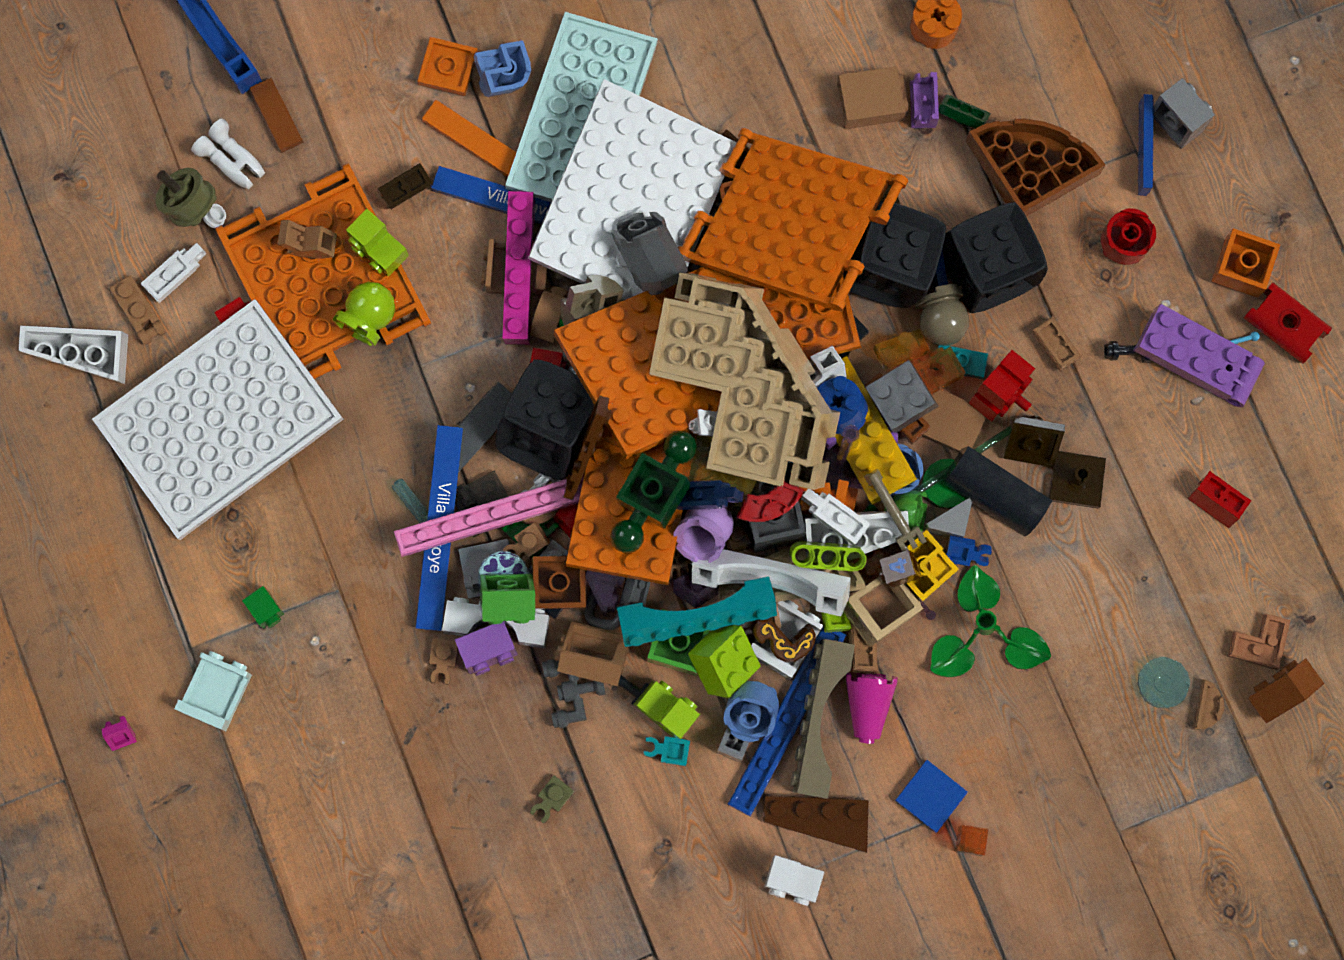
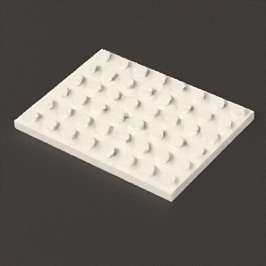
(624, 164)
(217, 419)

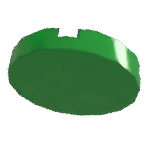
(939, 494)

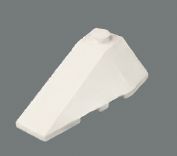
(878, 535)

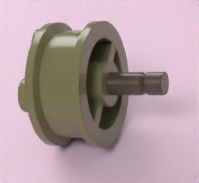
(184, 196)

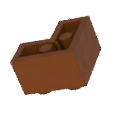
(1291, 687)

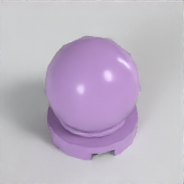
(704, 533)

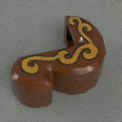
(779, 643)

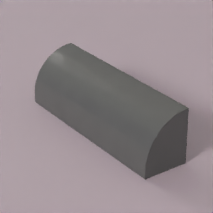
(481, 422)

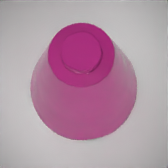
(869, 703)

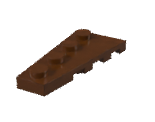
(586, 445)
(822, 818)

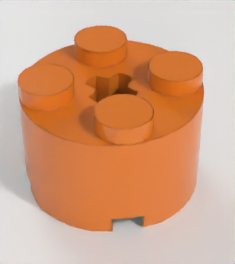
(935, 22)

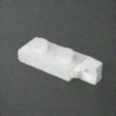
(173, 272)
(836, 515)

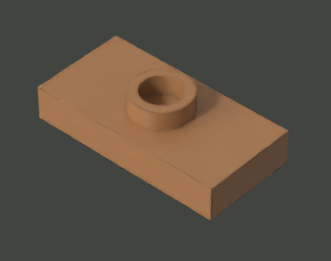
(1056, 344)
(864, 658)

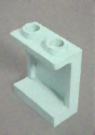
(215, 691)

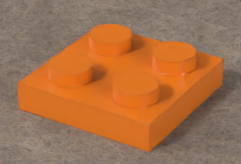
(447, 66)

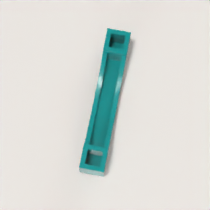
(646, 625)

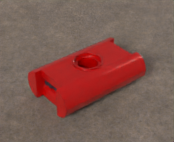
(1306, 325)

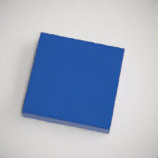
(931, 796)

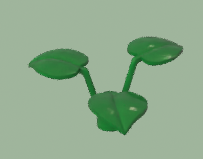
(978, 593)

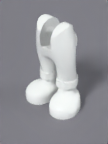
(219, 133)

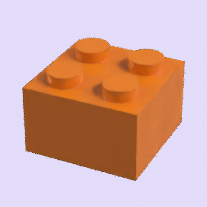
(1245, 263)

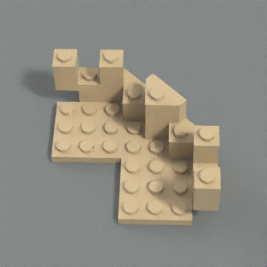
(767, 397)

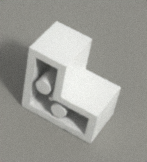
(794, 880)

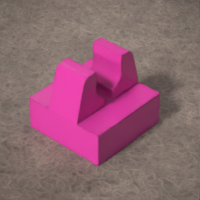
(119, 734)

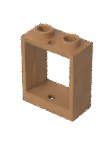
(594, 640)

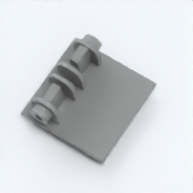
(471, 560)

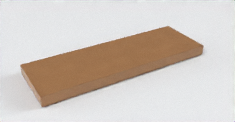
(952, 423)

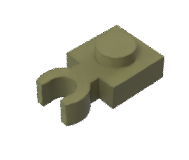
(554, 796)

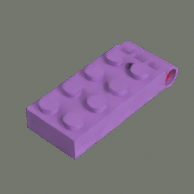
(1199, 355)

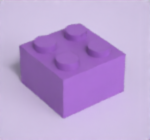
(486, 648)

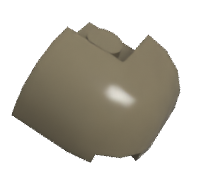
(590, 297)

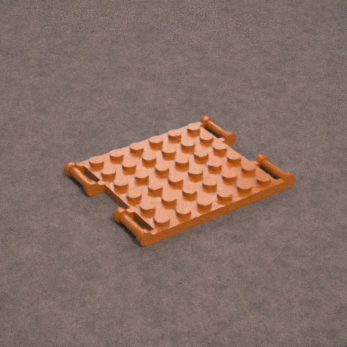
(792, 219)
(307, 292)

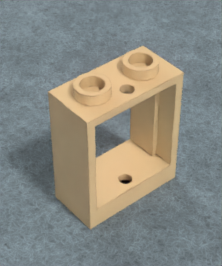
(865, 623)

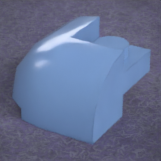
(503, 68)

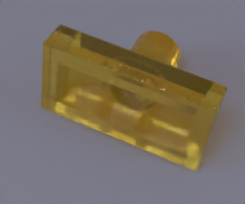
(901, 349)

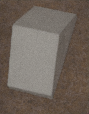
(951, 522)
(732, 747)

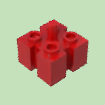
(1004, 387)

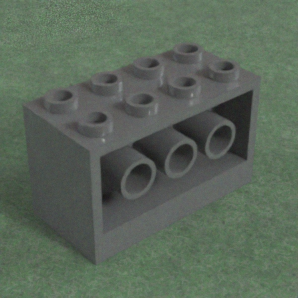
(779, 531)

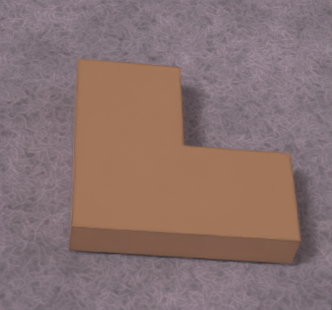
(1266, 648)

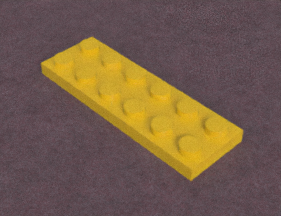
(876, 448)

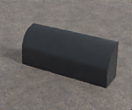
(996, 491)

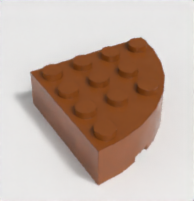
(1033, 161)

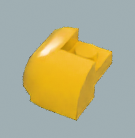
(933, 565)

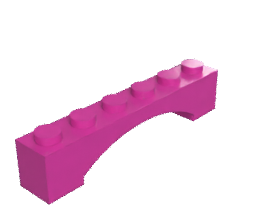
(518, 268)

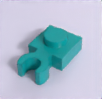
(673, 750)

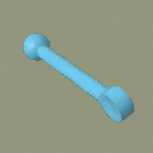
(1253, 336)

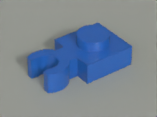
(963, 550)

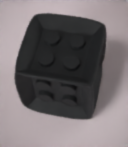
(899, 257)
(994, 257)
(544, 419)

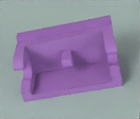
(924, 101)

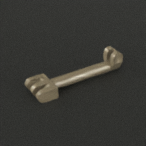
(908, 534)

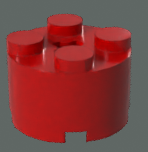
(1141, 236)

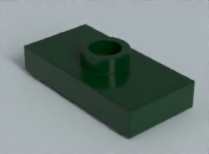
(963, 112)

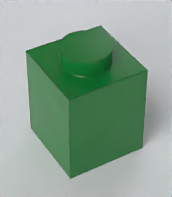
(263, 608)

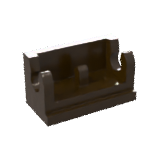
(405, 186)

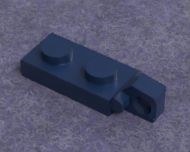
(709, 495)

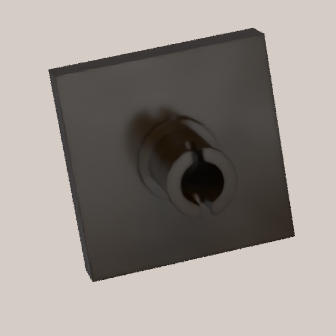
(1034, 441)
(1077, 480)

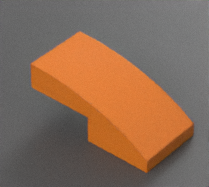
(846, 494)

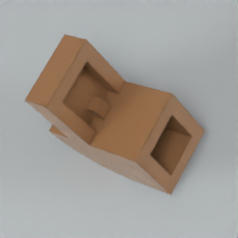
(307, 241)
(548, 313)

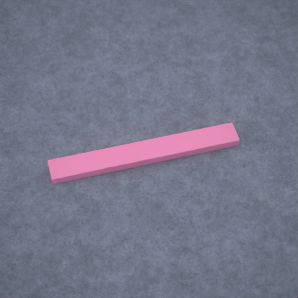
(484, 518)

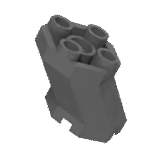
(649, 252)

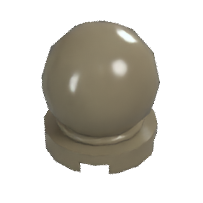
(943, 316)

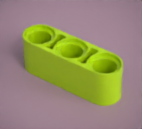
(839, 561)

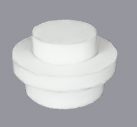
(215, 216)

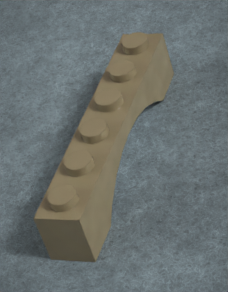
(812, 771)

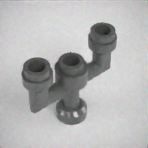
(569, 692)

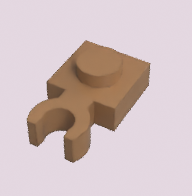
(529, 541)
(443, 656)

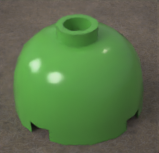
(913, 503)

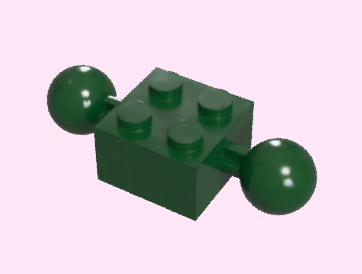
(653, 491)

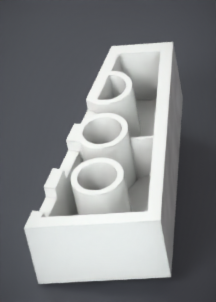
(85, 350)

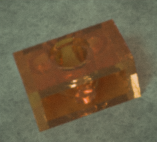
(948, 365)

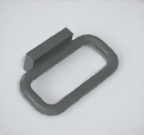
(633, 592)

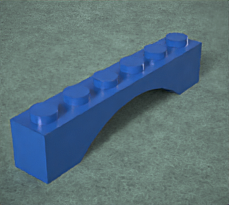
(221, 44)

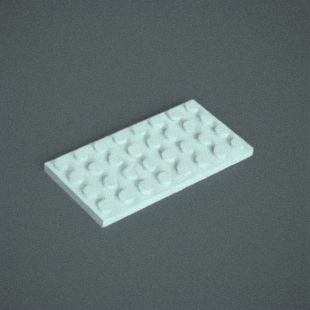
(578, 63)

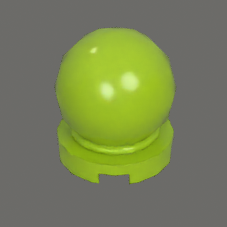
(367, 310)

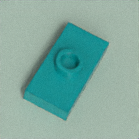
(972, 361)

